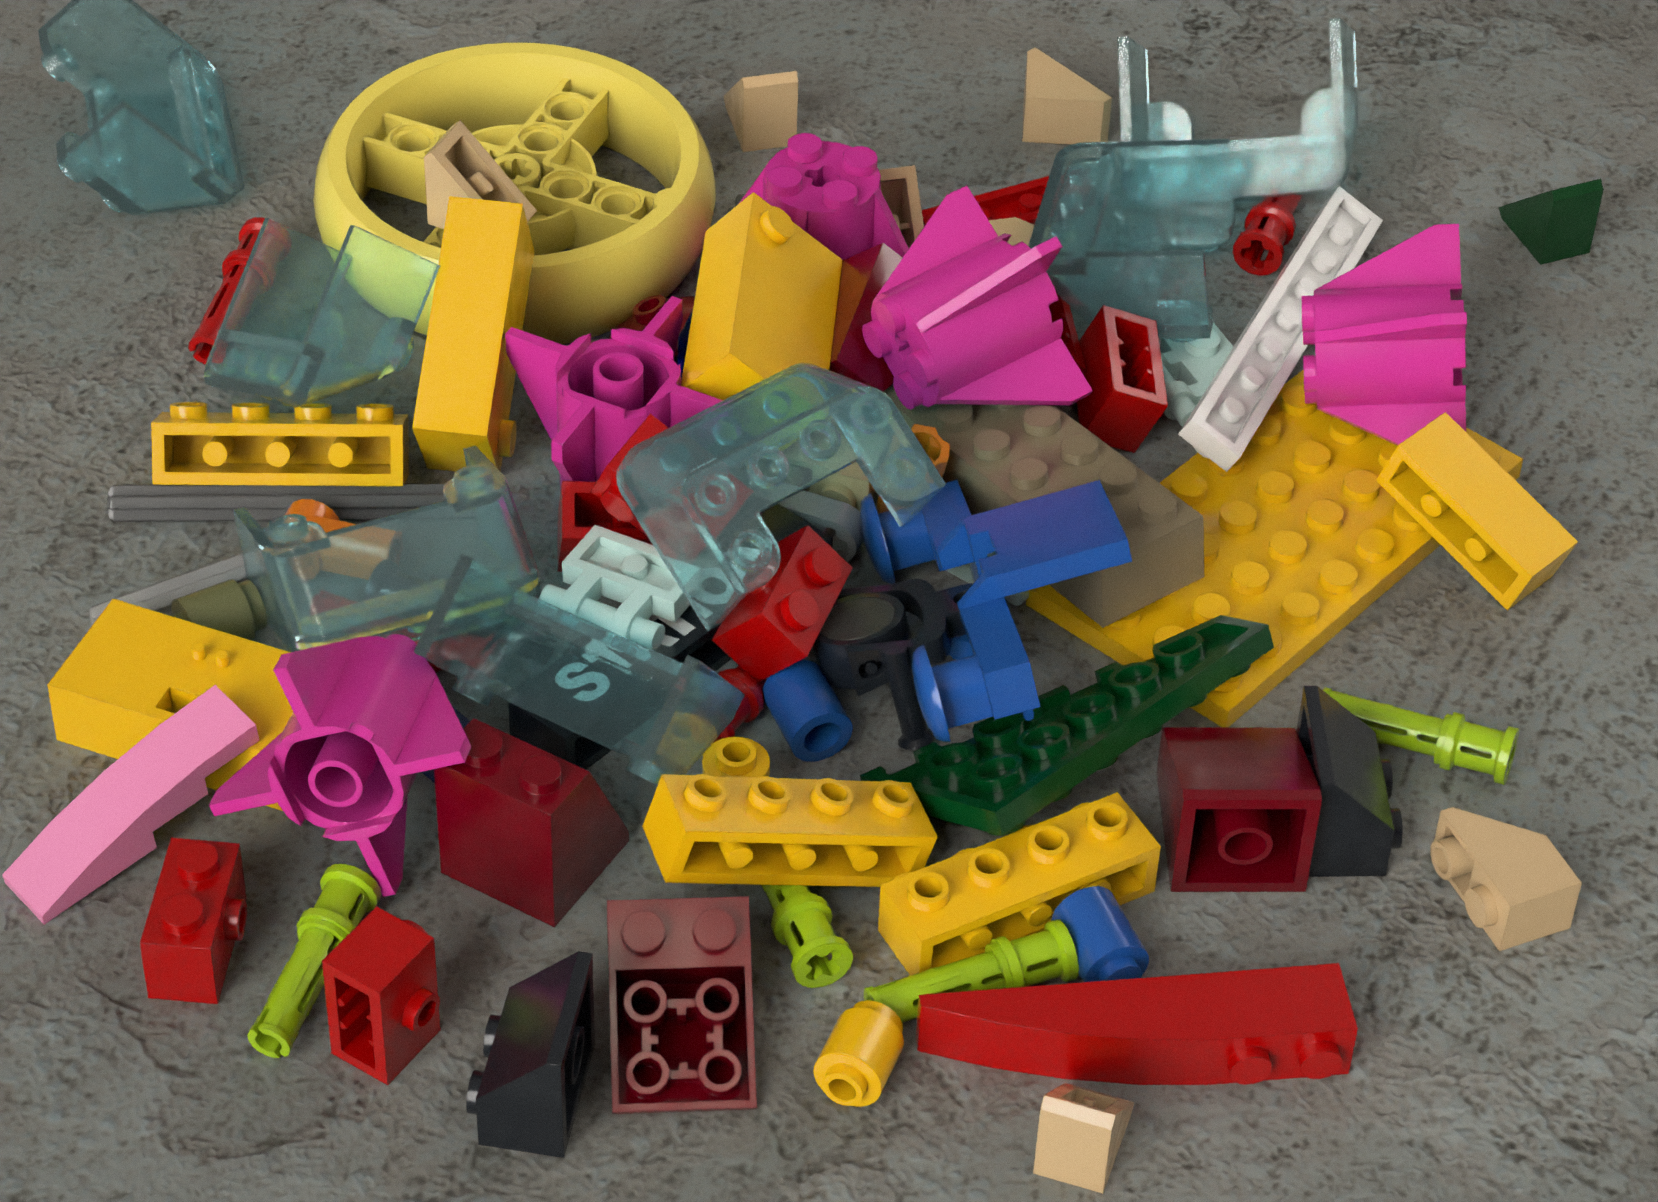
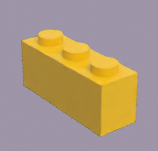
(1476, 510)

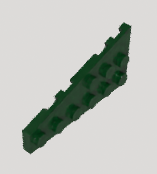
(1025, 765)

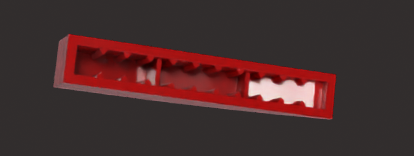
(1153, 1028)

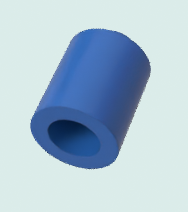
(807, 711)
(1102, 936)

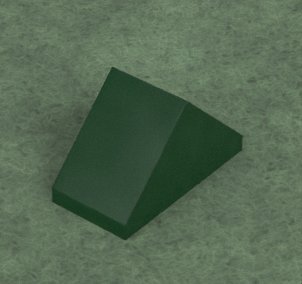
(1557, 221)

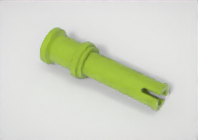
(1447, 739)
(804, 925)
(318, 933)
(1002, 965)

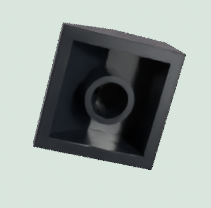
(1355, 785)
(536, 1060)

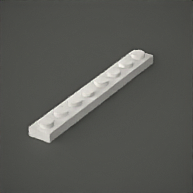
(1274, 336)

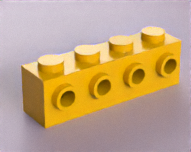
(280, 448)
(786, 830)
(1015, 883)

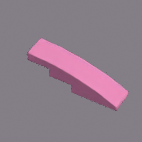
(116, 814)

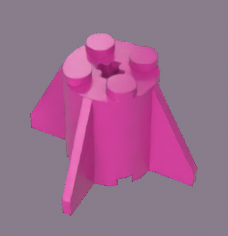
(831, 194)
(973, 317)
(1391, 339)
(604, 389)
(356, 740)

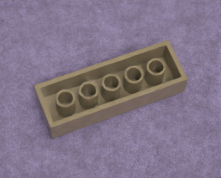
(1037, 450)

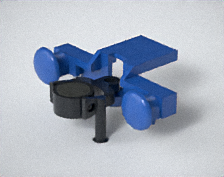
(1035, 545)

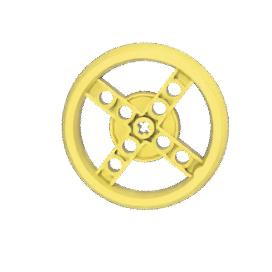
(541, 121)

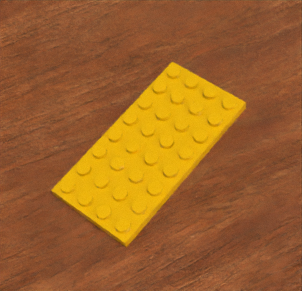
(1289, 542)

